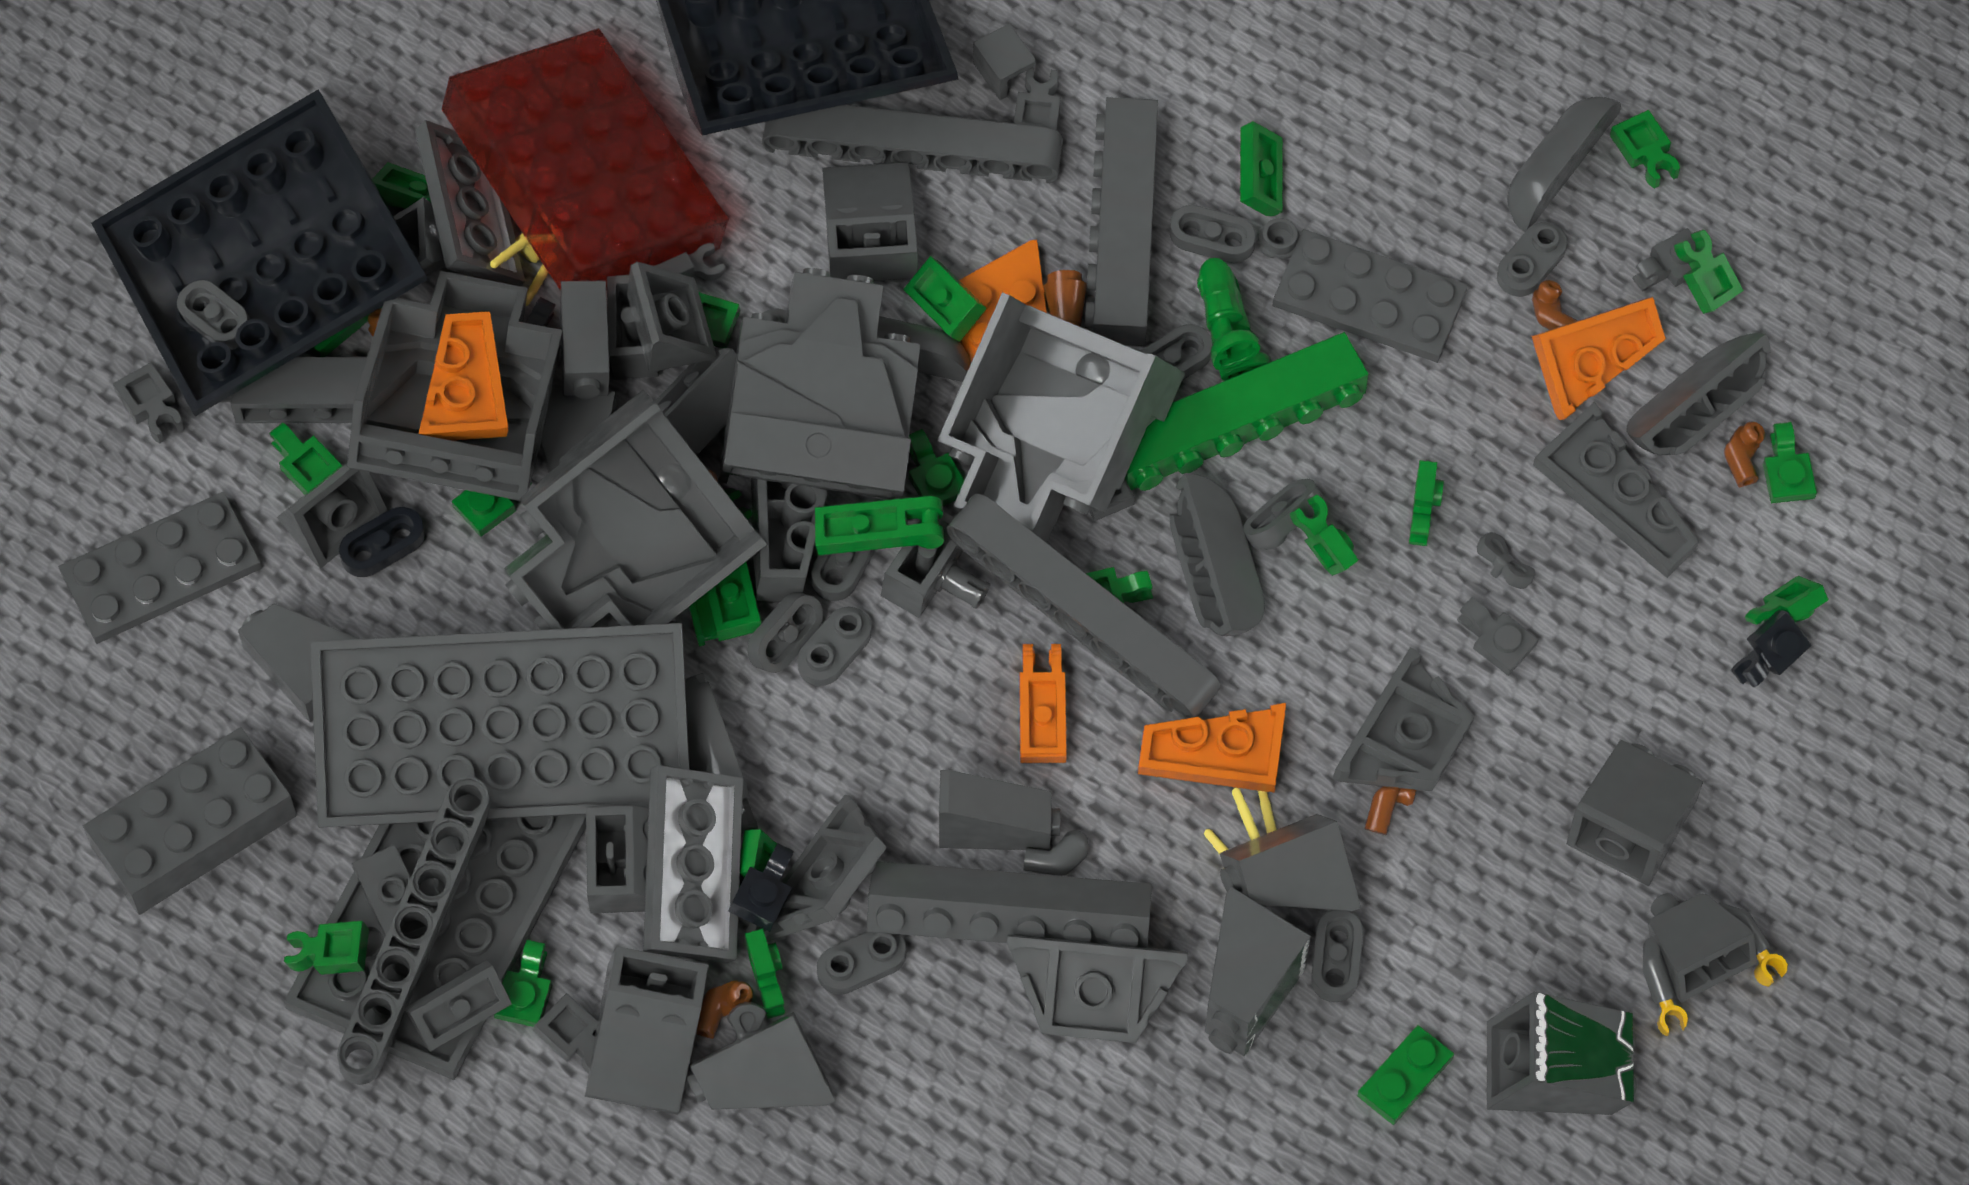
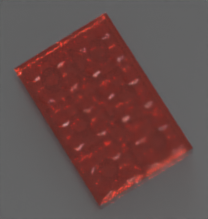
(582, 160)

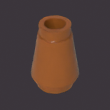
(1066, 295)

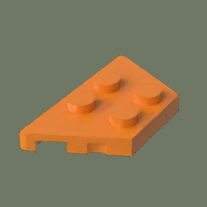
(1014, 274)

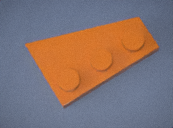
(1594, 350)
(1217, 751)

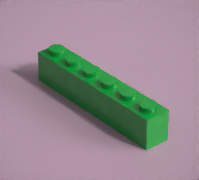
(1249, 408)

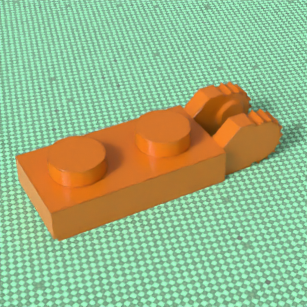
(1042, 709)

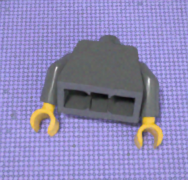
(1698, 947)

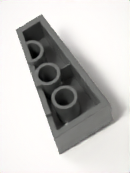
(786, 523)

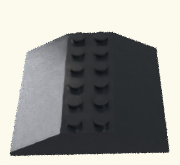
(795, 57)
(279, 227)

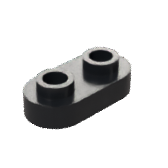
(379, 540)

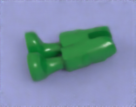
(1233, 343)

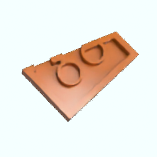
(466, 383)

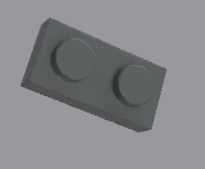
(458, 1005)

